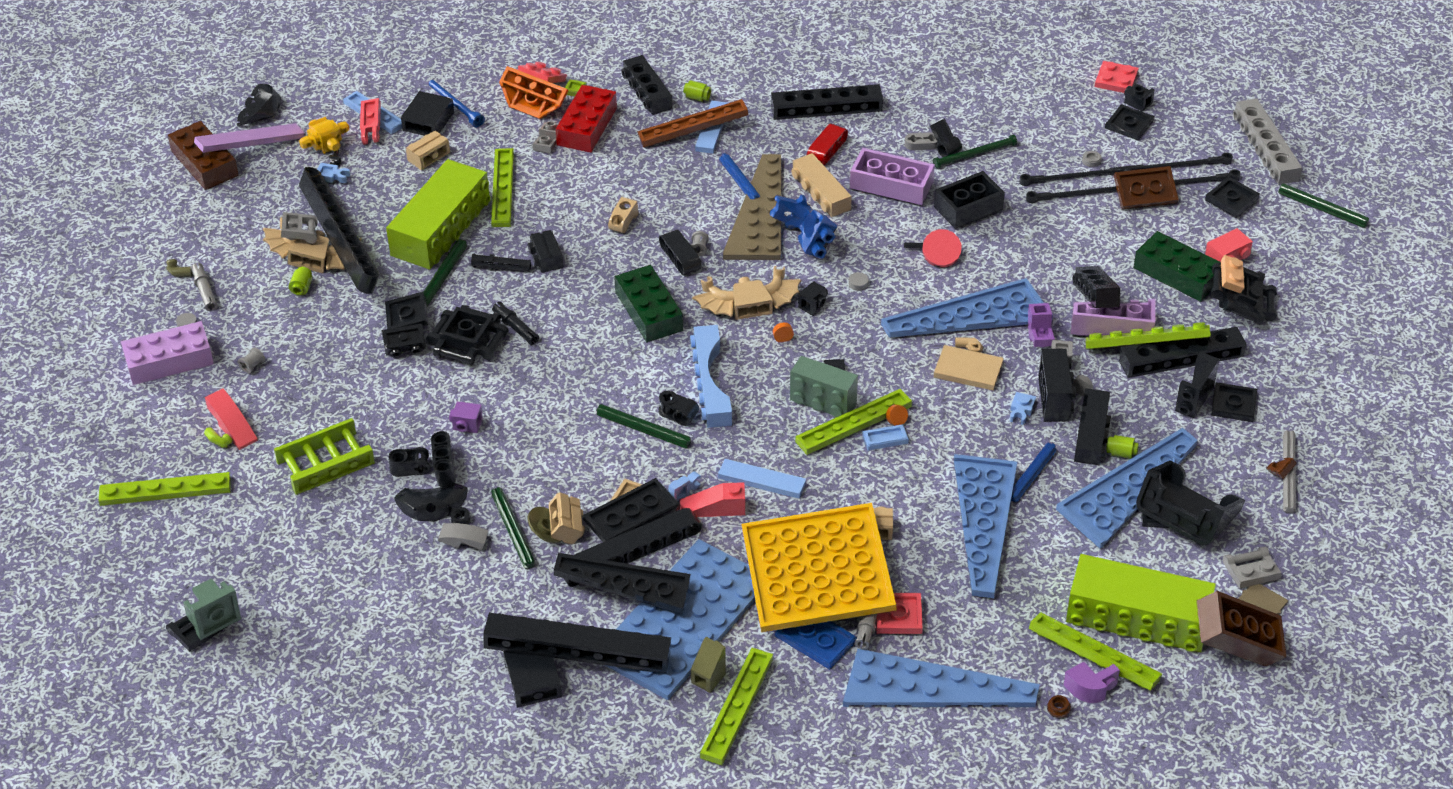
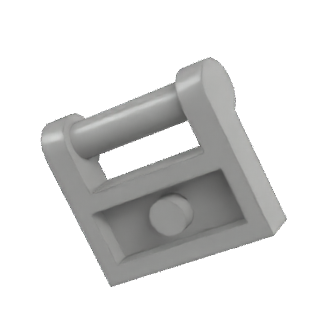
(293, 230)
(1255, 572)

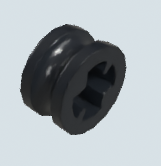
(460, 511)

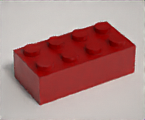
(586, 118)

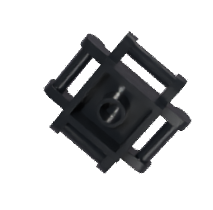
(1248, 302)
(467, 331)

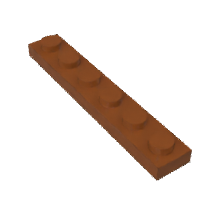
(692, 123)

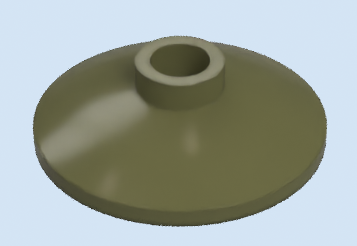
(539, 523)

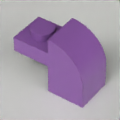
(1040, 324)
(1090, 686)

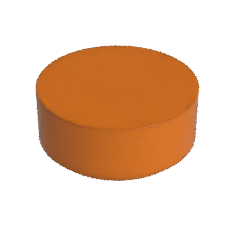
(783, 332)
(896, 414)

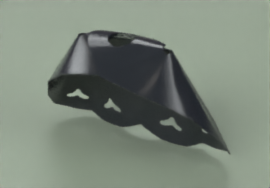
(265, 105)
(440, 498)

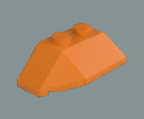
(531, 93)

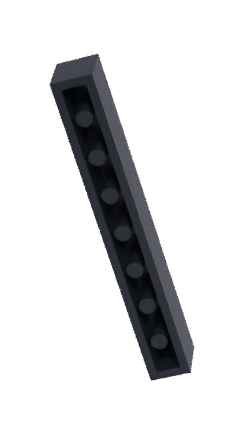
(577, 642)

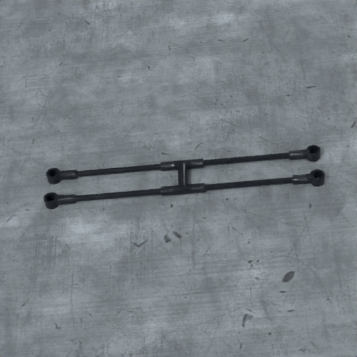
(1033, 197)

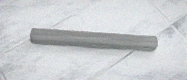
(1289, 480)

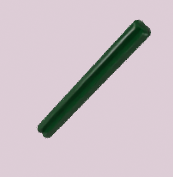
(1323, 205)
(444, 269)
(643, 426)
(513, 528)

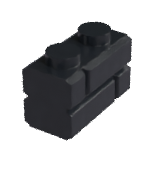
(546, 251)

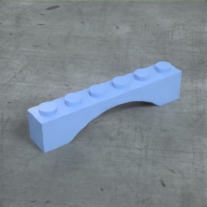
(716, 404)

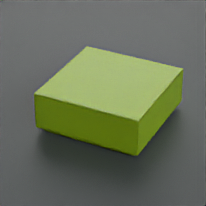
(573, 86)

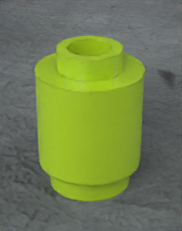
(697, 91)
(300, 281)
(1122, 446)

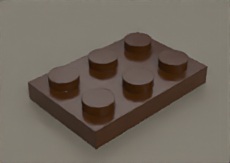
(1145, 187)

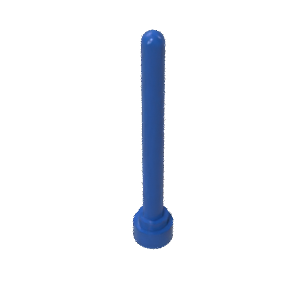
(475, 118)

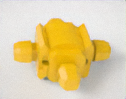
(324, 135)

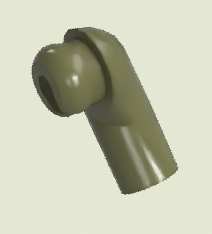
(176, 270)

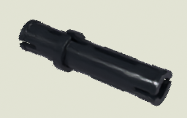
(500, 262)
(510, 318)

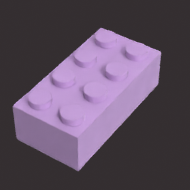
(892, 176)
(167, 352)

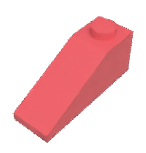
(720, 500)

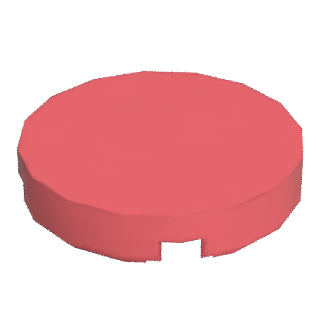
(941, 248)

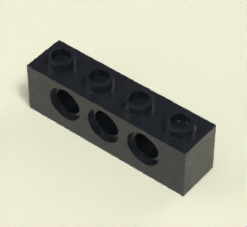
(647, 85)
(1097, 286)

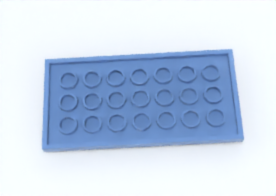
(715, 601)

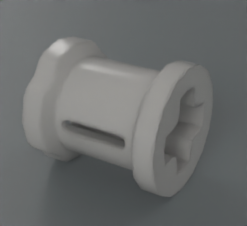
(702, 249)
(251, 360)

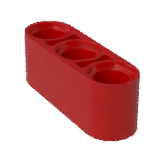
(828, 143)

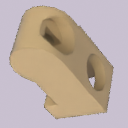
(622, 216)

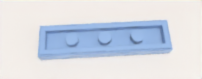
(388, 120)
(709, 137)
(762, 478)

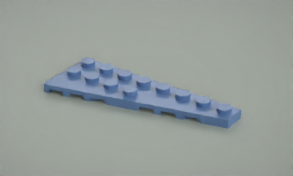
(984, 309)
(905, 681)

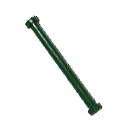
(1012, 140)

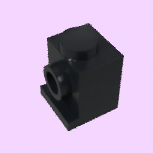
(1139, 97)
(812, 298)

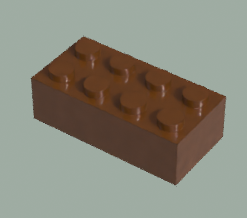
(207, 167)
(1241, 628)

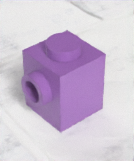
(466, 417)

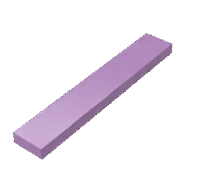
(249, 137)

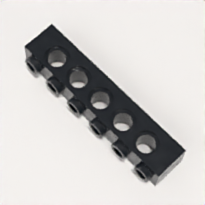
(826, 102)
(1178, 354)

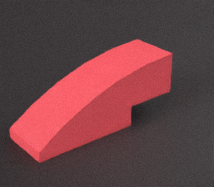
(230, 418)

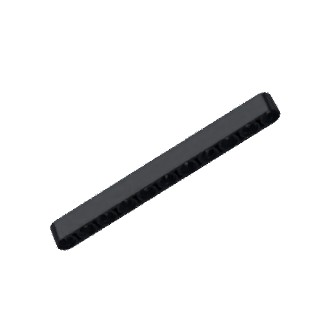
(339, 230)

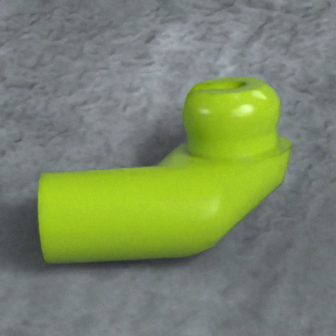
(213, 437)

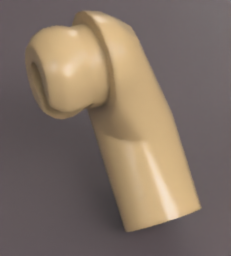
(970, 343)

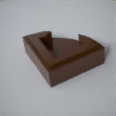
(1282, 467)

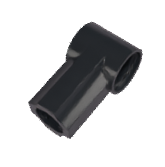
(946, 141)

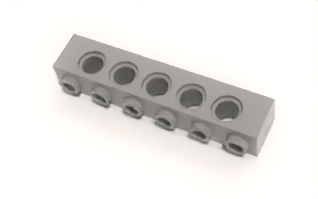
(1267, 141)

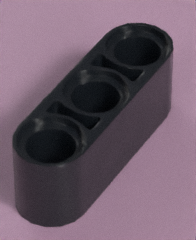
(680, 252)
(443, 459)

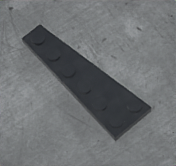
(640, 583)

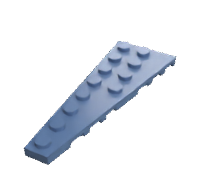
(1111, 500)
(984, 503)

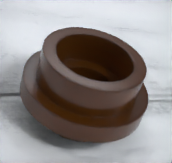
(1058, 701)

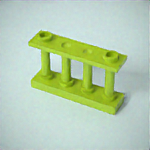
(330, 470)

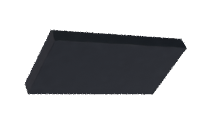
(631, 510)

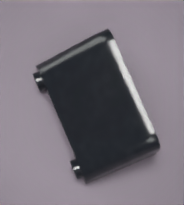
(1182, 509)

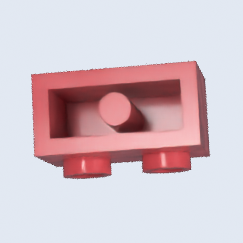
(1231, 244)

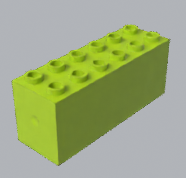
(438, 214)
(1137, 602)

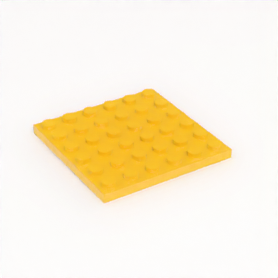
(817, 567)

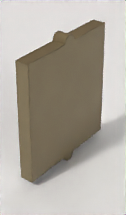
(1264, 598)

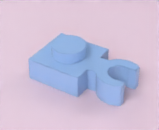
(332, 172)
(1022, 406)
(681, 487)

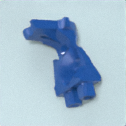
(815, 226)

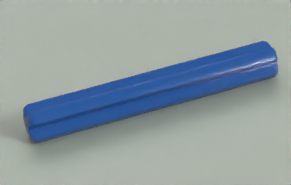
(738, 176)
(1033, 471)

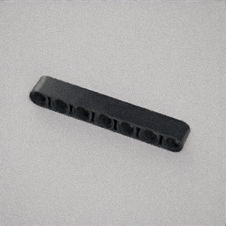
(645, 539)

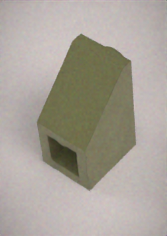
(709, 665)

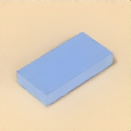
(885, 437)

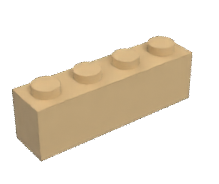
(821, 185)

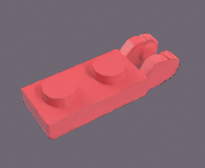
(370, 119)

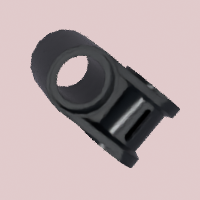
(678, 409)
(407, 461)

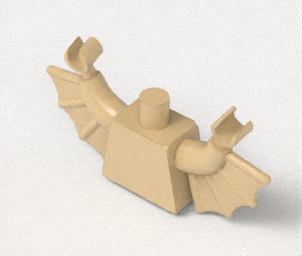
(304, 254)
(748, 296)

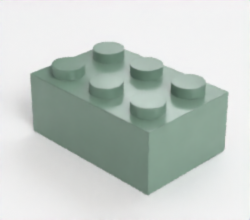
(823, 387)

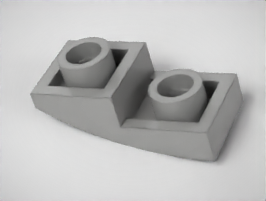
(547, 137)
(455, 534)

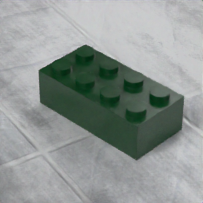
(1176, 265)
(648, 303)

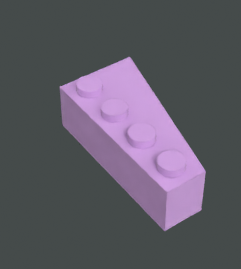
(1129, 316)

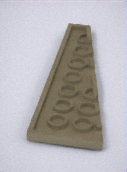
(755, 231)

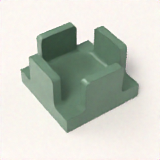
(215, 608)

